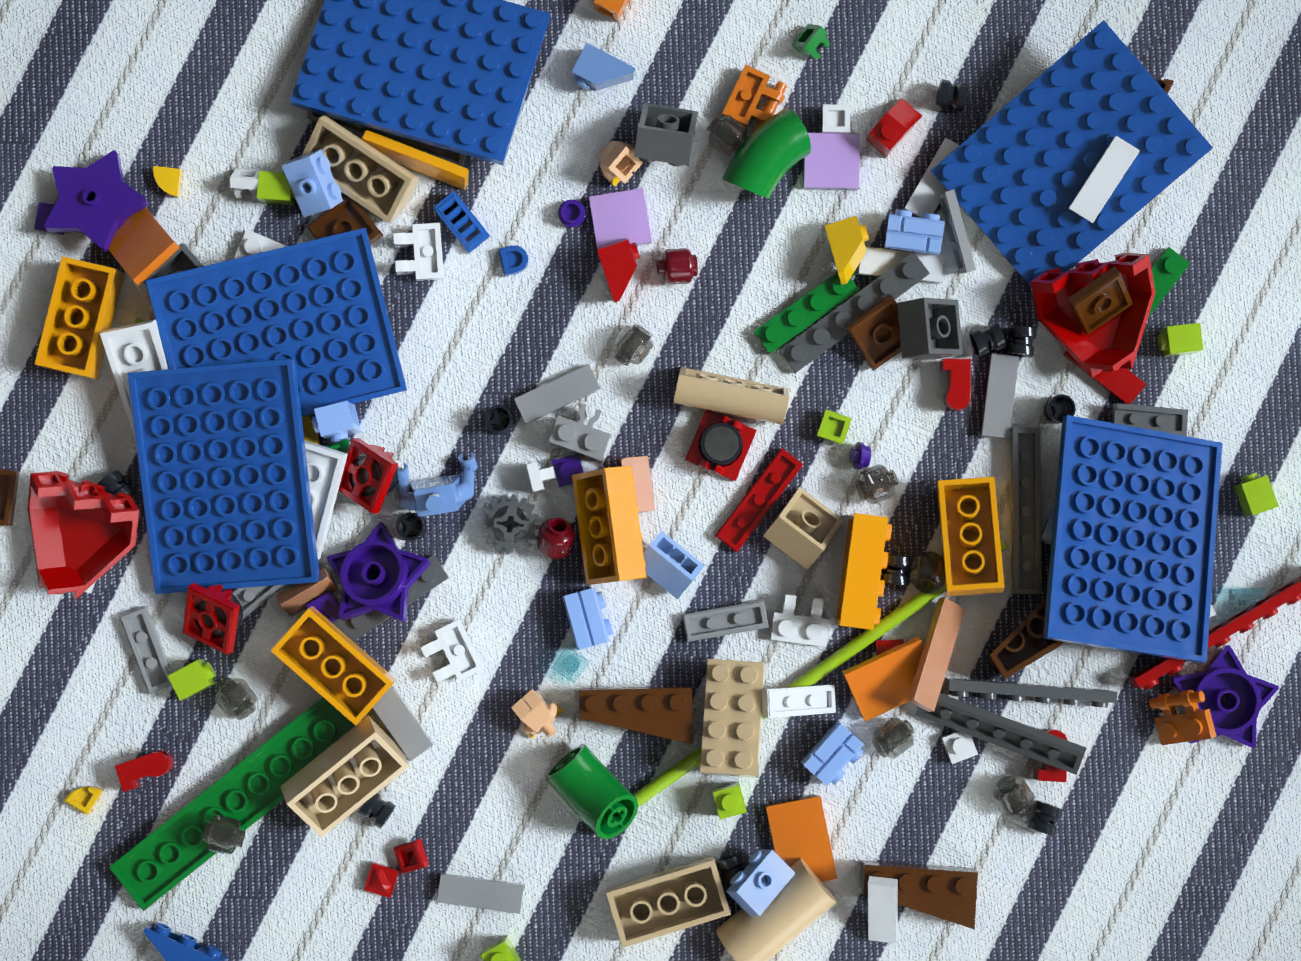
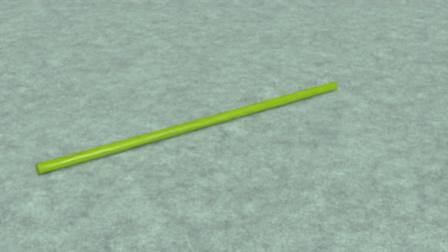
(807, 679)

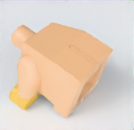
(618, 162)
(537, 714)

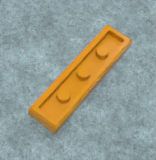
(419, 160)

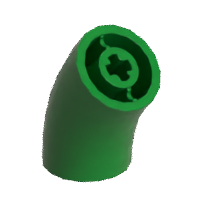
(769, 153)
(593, 792)

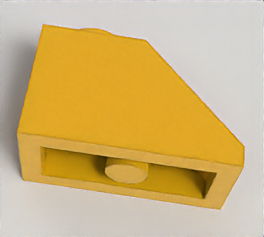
(847, 245)

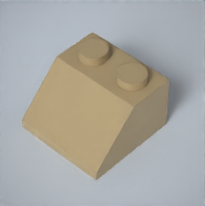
(803, 528)

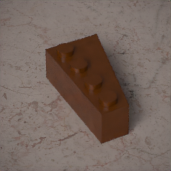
(1022, 645)
(647, 710)
(930, 889)

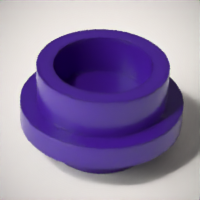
(571, 213)
(860, 455)

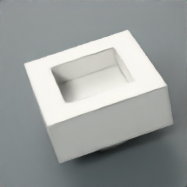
(835, 118)
(959, 746)

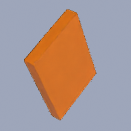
(142, 245)
(884, 679)
(801, 832)

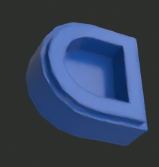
(513, 260)

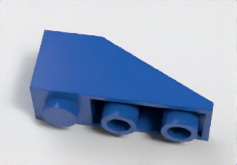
(180, 948)

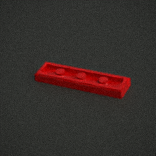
(758, 500)

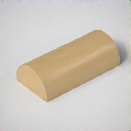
(363, 170)
(732, 395)
(786, 917)

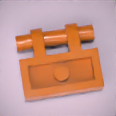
(747, 94)
(1184, 726)

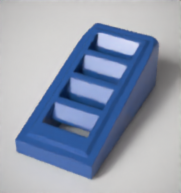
(448, 202)

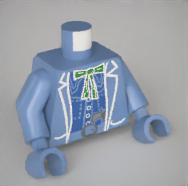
(437, 494)

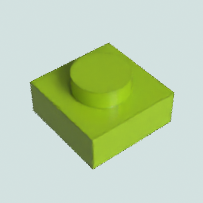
(834, 427)

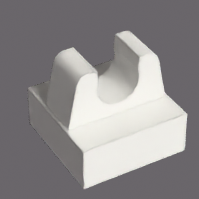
(244, 179)
(539, 476)

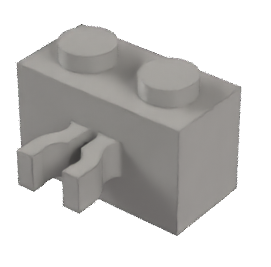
(580, 437)

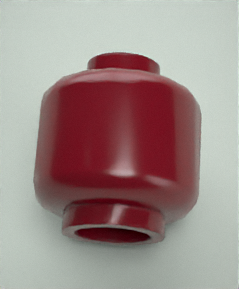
(677, 266)
(556, 538)

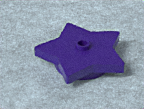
(93, 200)
(363, 563)
(1243, 695)

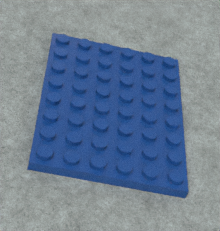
(425, 69)
(1045, 142)
(290, 302)
(224, 475)
(1133, 540)

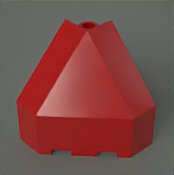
(1117, 340)
(77, 531)

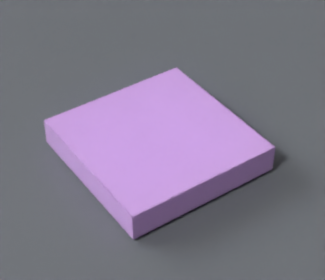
(832, 162)
(620, 217)

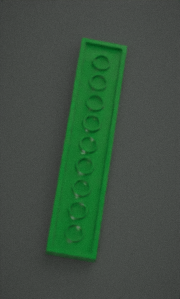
(242, 794)

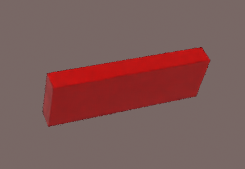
(1120, 383)

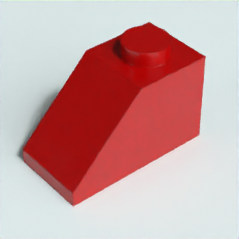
(893, 127)
(618, 265)

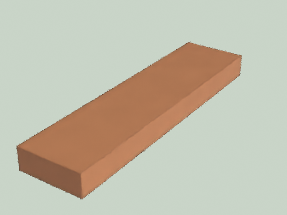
(936, 654)

